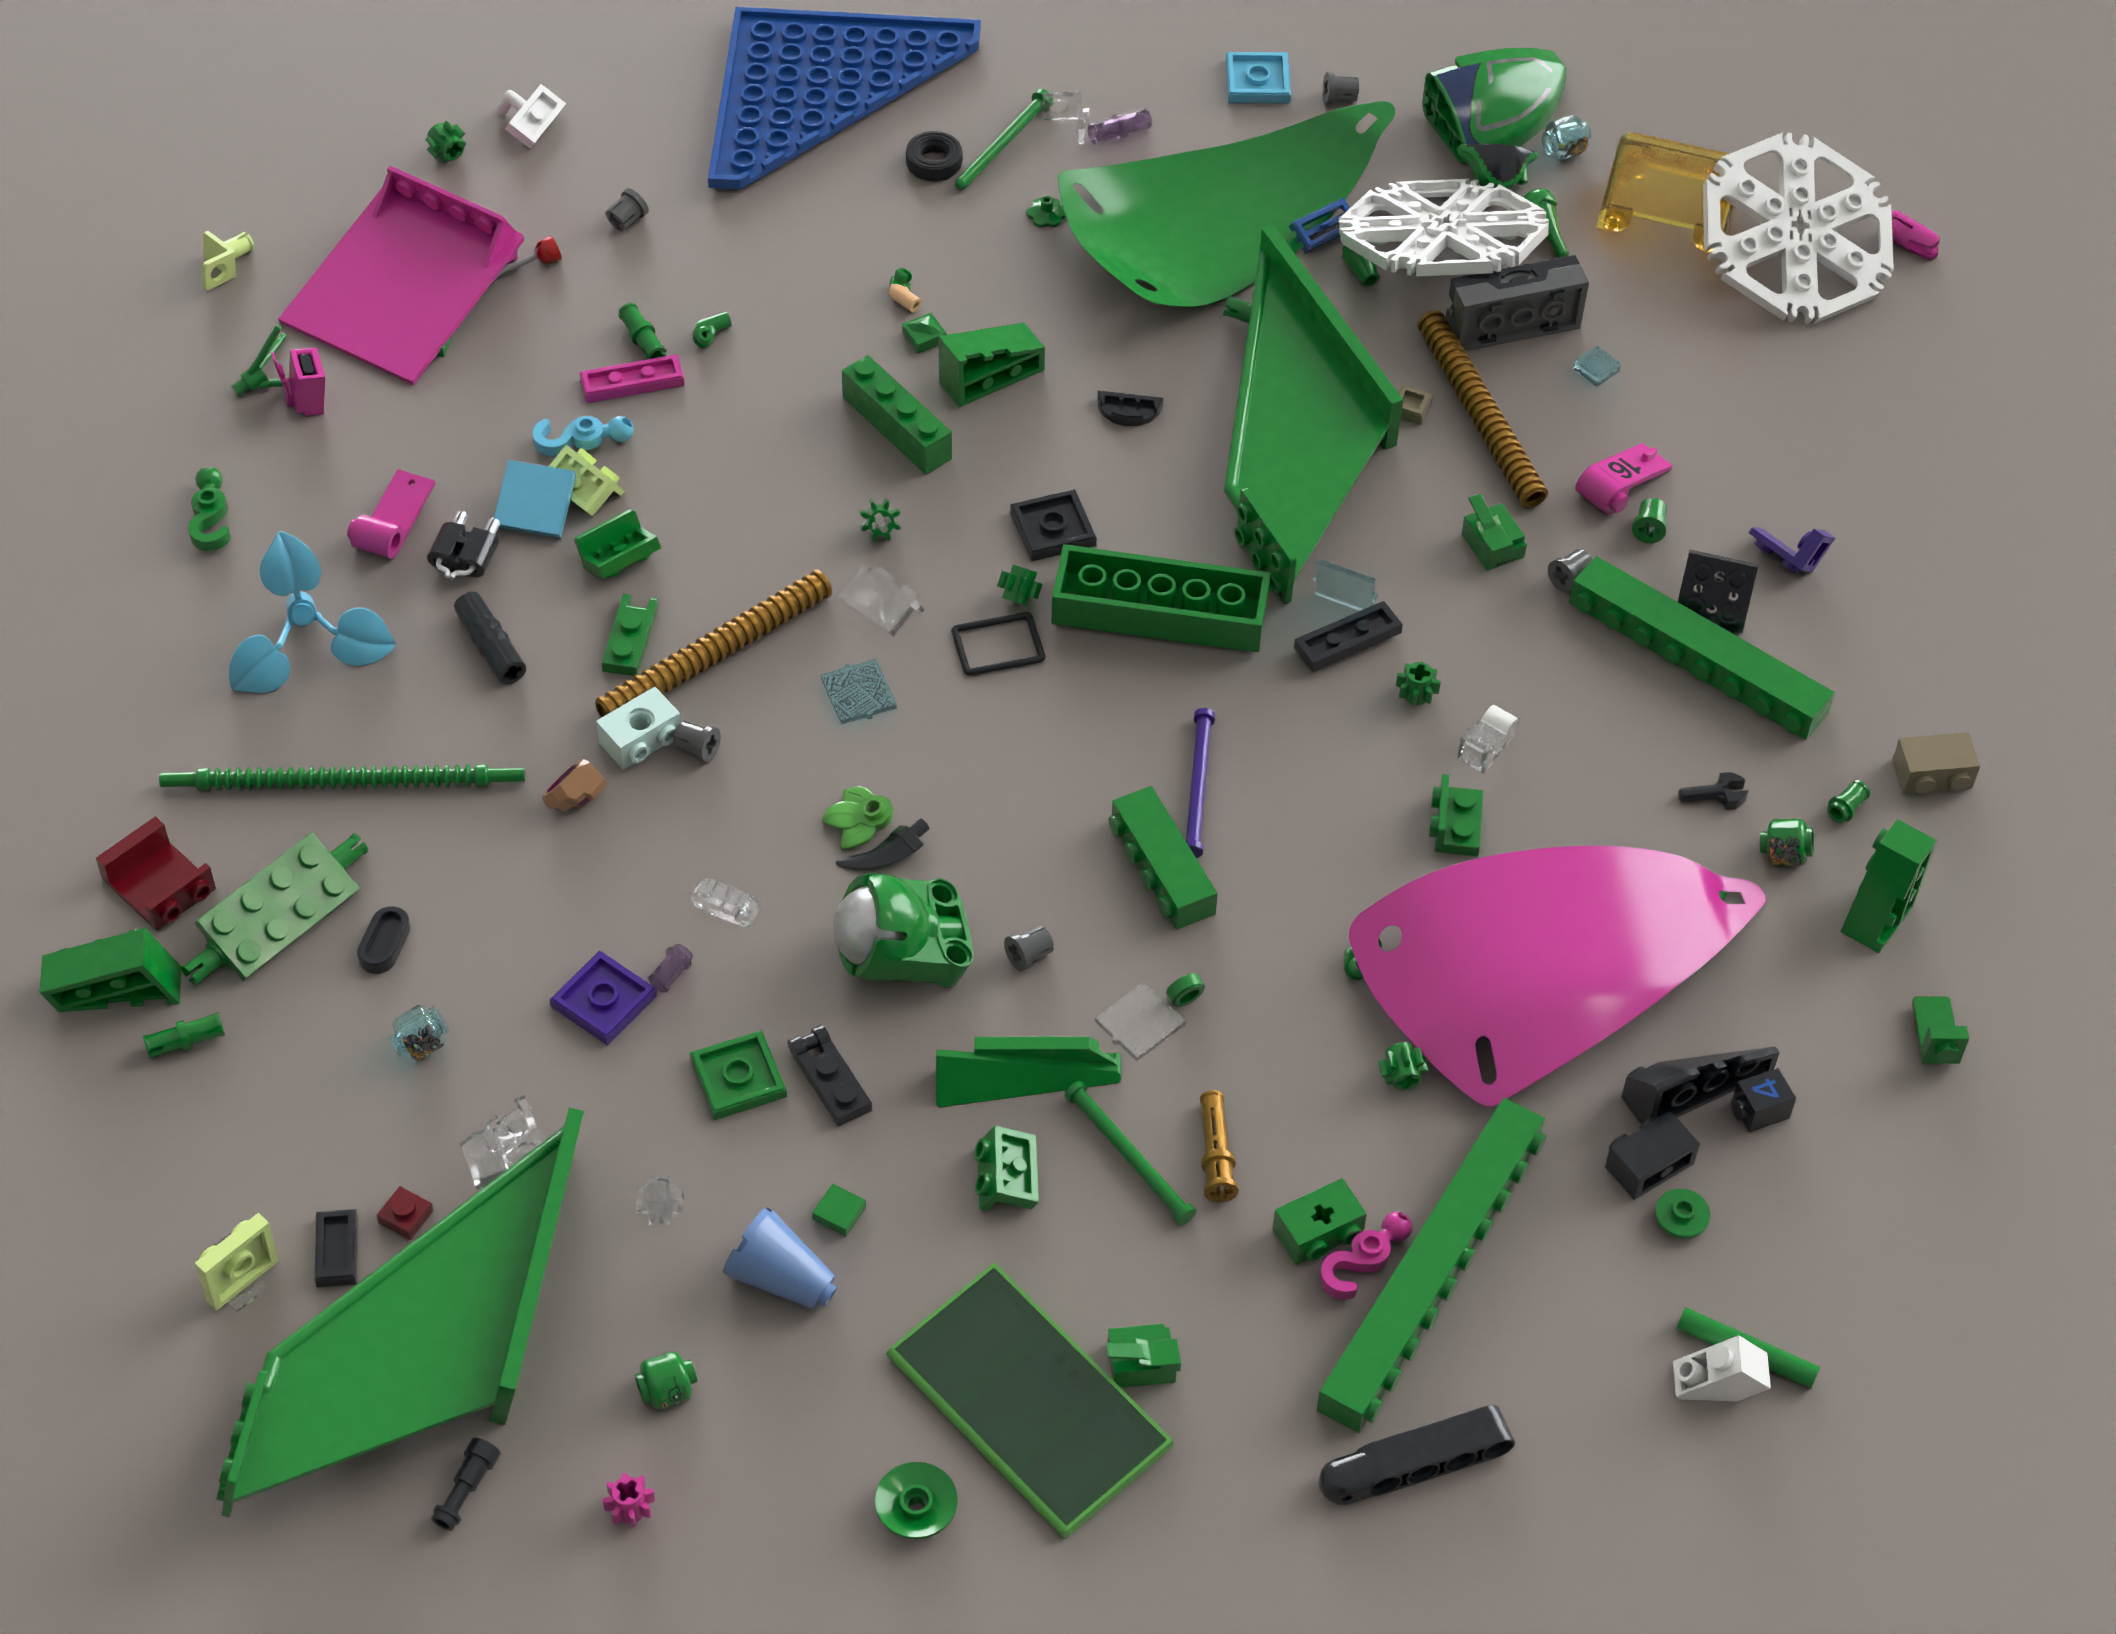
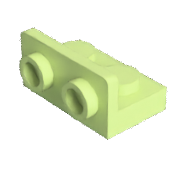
(591, 484)

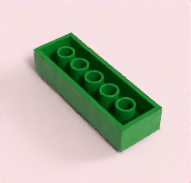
(1160, 598)

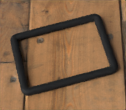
(1003, 665)

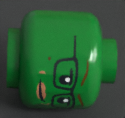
(665, 1380)

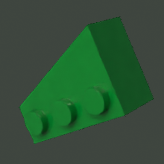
(988, 360)
(1889, 885)
(110, 970)

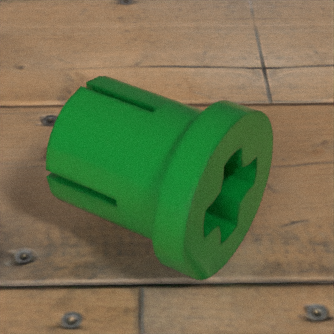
(1647, 518)

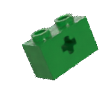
(1319, 1221)

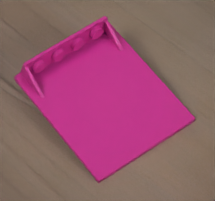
(404, 276)

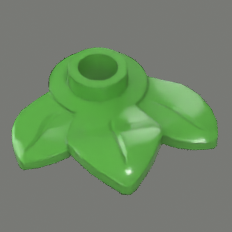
(856, 816)

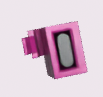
(305, 383)

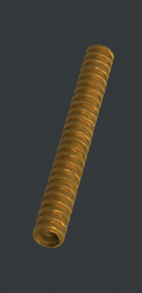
(1482, 409)
(721, 642)

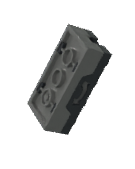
(1518, 302)

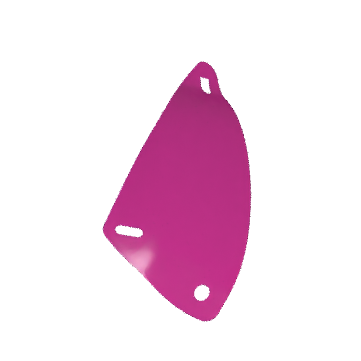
(1541, 953)

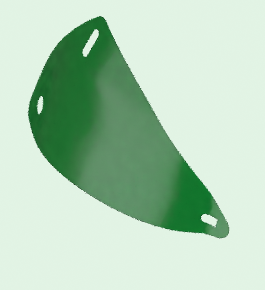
(1199, 214)

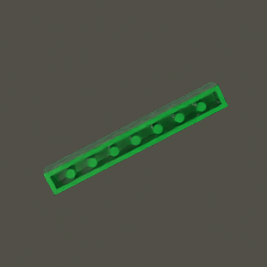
(1701, 647)

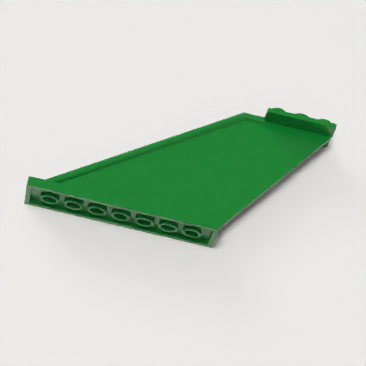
(1303, 417)
(413, 1340)

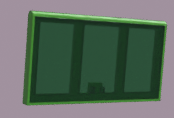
(1030, 1400)

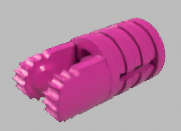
(1914, 236)

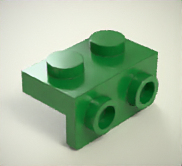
(615, 545)

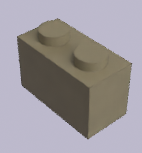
(1936, 763)

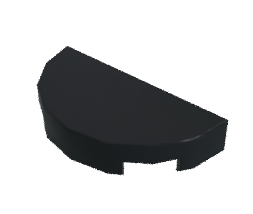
(1129, 408)

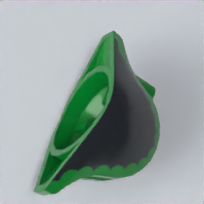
(1498, 163)

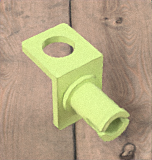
(223, 256)

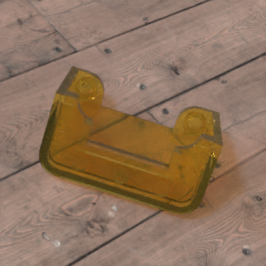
(1661, 184)

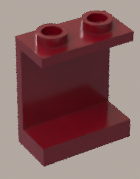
(154, 875)

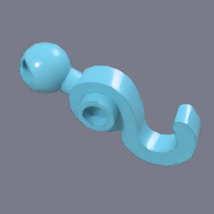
(583, 433)

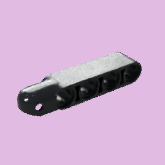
(1417, 1456)

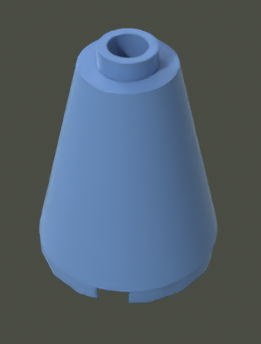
(780, 1263)

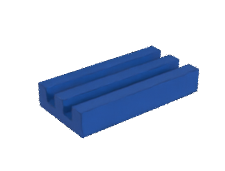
(1304, 236)

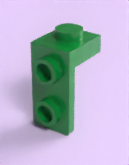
(1936, 1030)

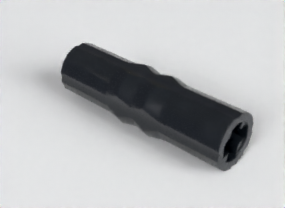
(490, 637)

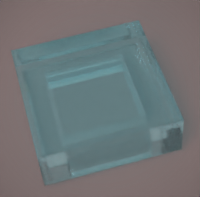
(1597, 366)

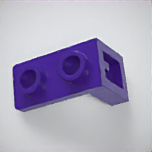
(1811, 548)

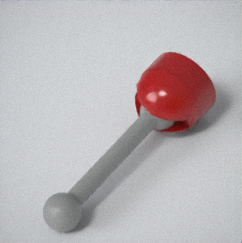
(545, 251)

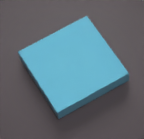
(1258, 77)
(535, 498)

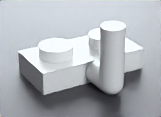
(532, 115)

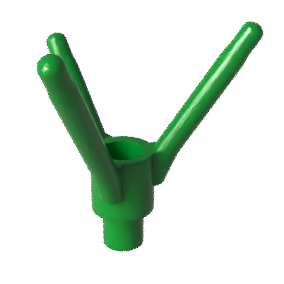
(254, 376)

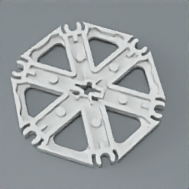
(1455, 224)
(1777, 236)

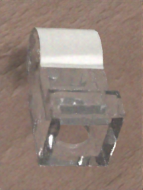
(1487, 737)

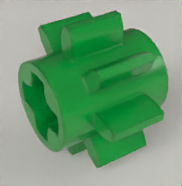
(445, 141)
(885, 512)
(1019, 584)
(1418, 683)
(1403, 1066)

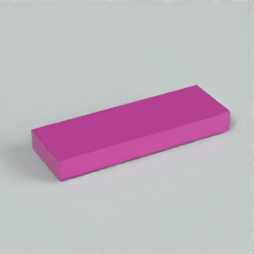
(631, 378)

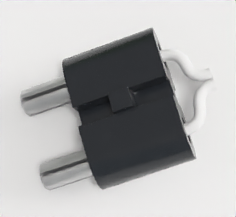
(464, 549)

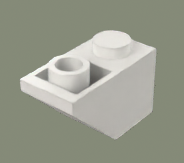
(1722, 1372)

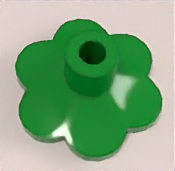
(1046, 212)

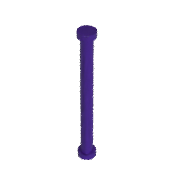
(1204, 719)

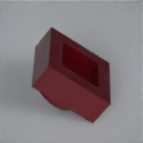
(405, 1213)

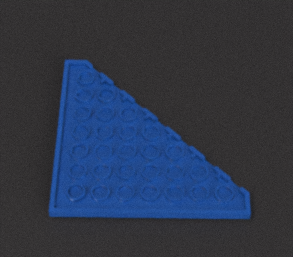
(814, 73)

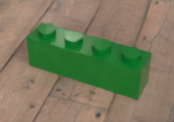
(897, 414)
(1163, 858)

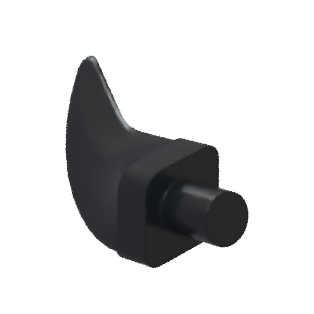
(895, 847)

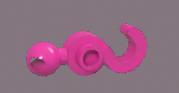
(1368, 1254)

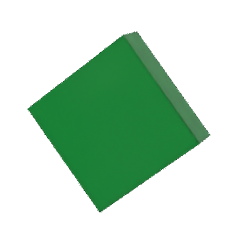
(839, 1209)

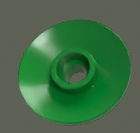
(916, 1484)

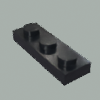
(1348, 636)

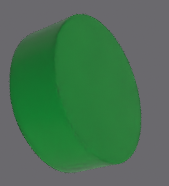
(1185, 990)

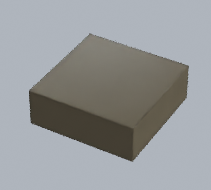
(1415, 404)

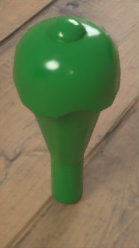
(1546, 200)

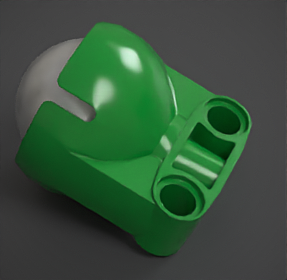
(903, 930)

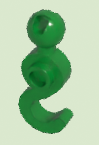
(208, 508)

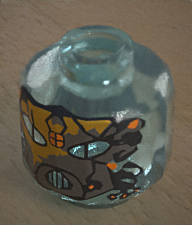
(1566, 137)
(419, 1032)

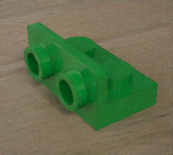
(1457, 819)
(1007, 1168)

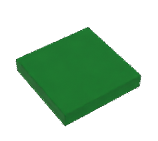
(738, 1074)

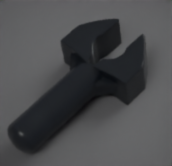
(1719, 791)

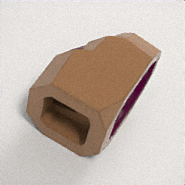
(574, 787)

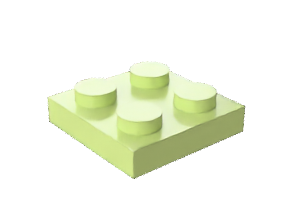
(236, 1261)

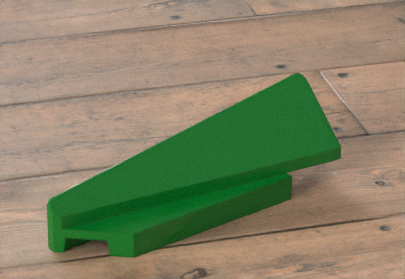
(1021, 1068)

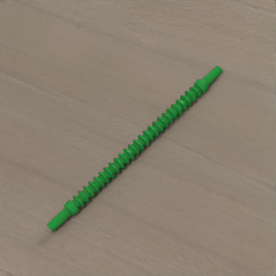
(204, 778)

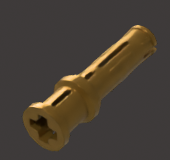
(1222, 1173)

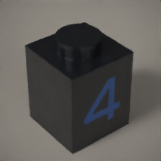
(1763, 1100)

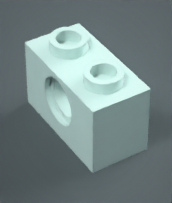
(638, 728)

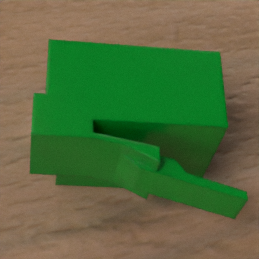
(1493, 534)
(1143, 1355)

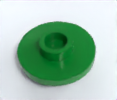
(1682, 1213)

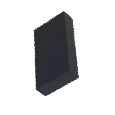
(336, 1248)

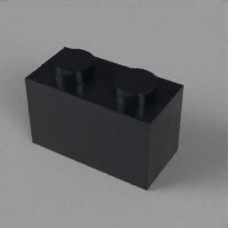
(1651, 1154)

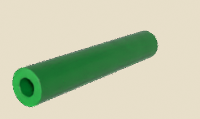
(1778, 1359)

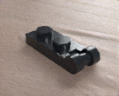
(830, 1076)

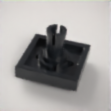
(1719, 578)

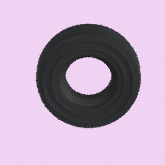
(934, 170)

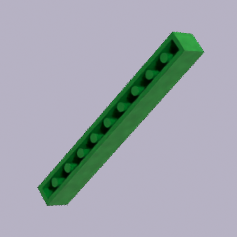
(1430, 1267)

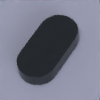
(383, 940)

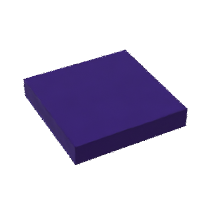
(603, 997)

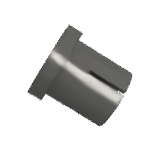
(1339, 88)
(627, 209)
(1564, 570)
(697, 740)
(1028, 947)

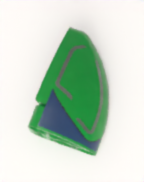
(1494, 97)

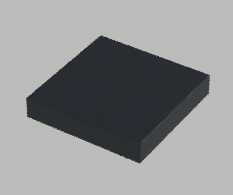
(1051, 522)

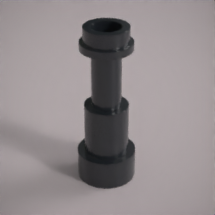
(479, 1458)

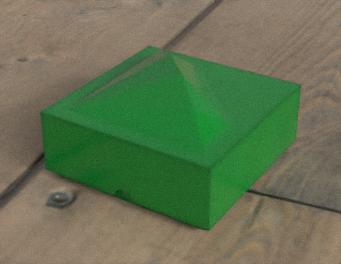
(923, 332)

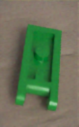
(629, 637)

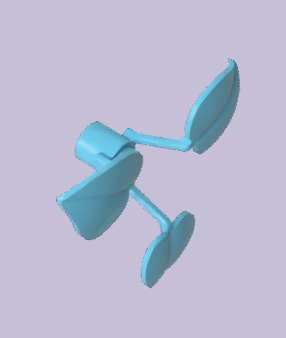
(287, 569)

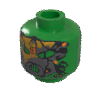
(1787, 842)

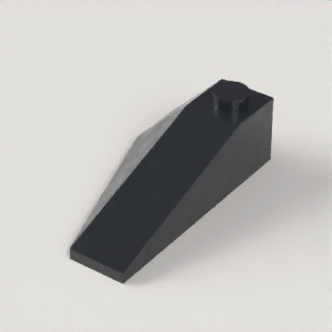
(1691, 1082)

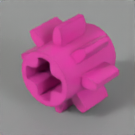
(634, 1497)

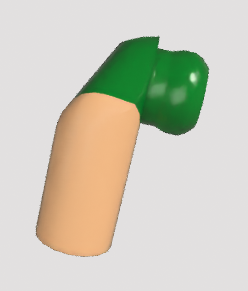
(900, 290)

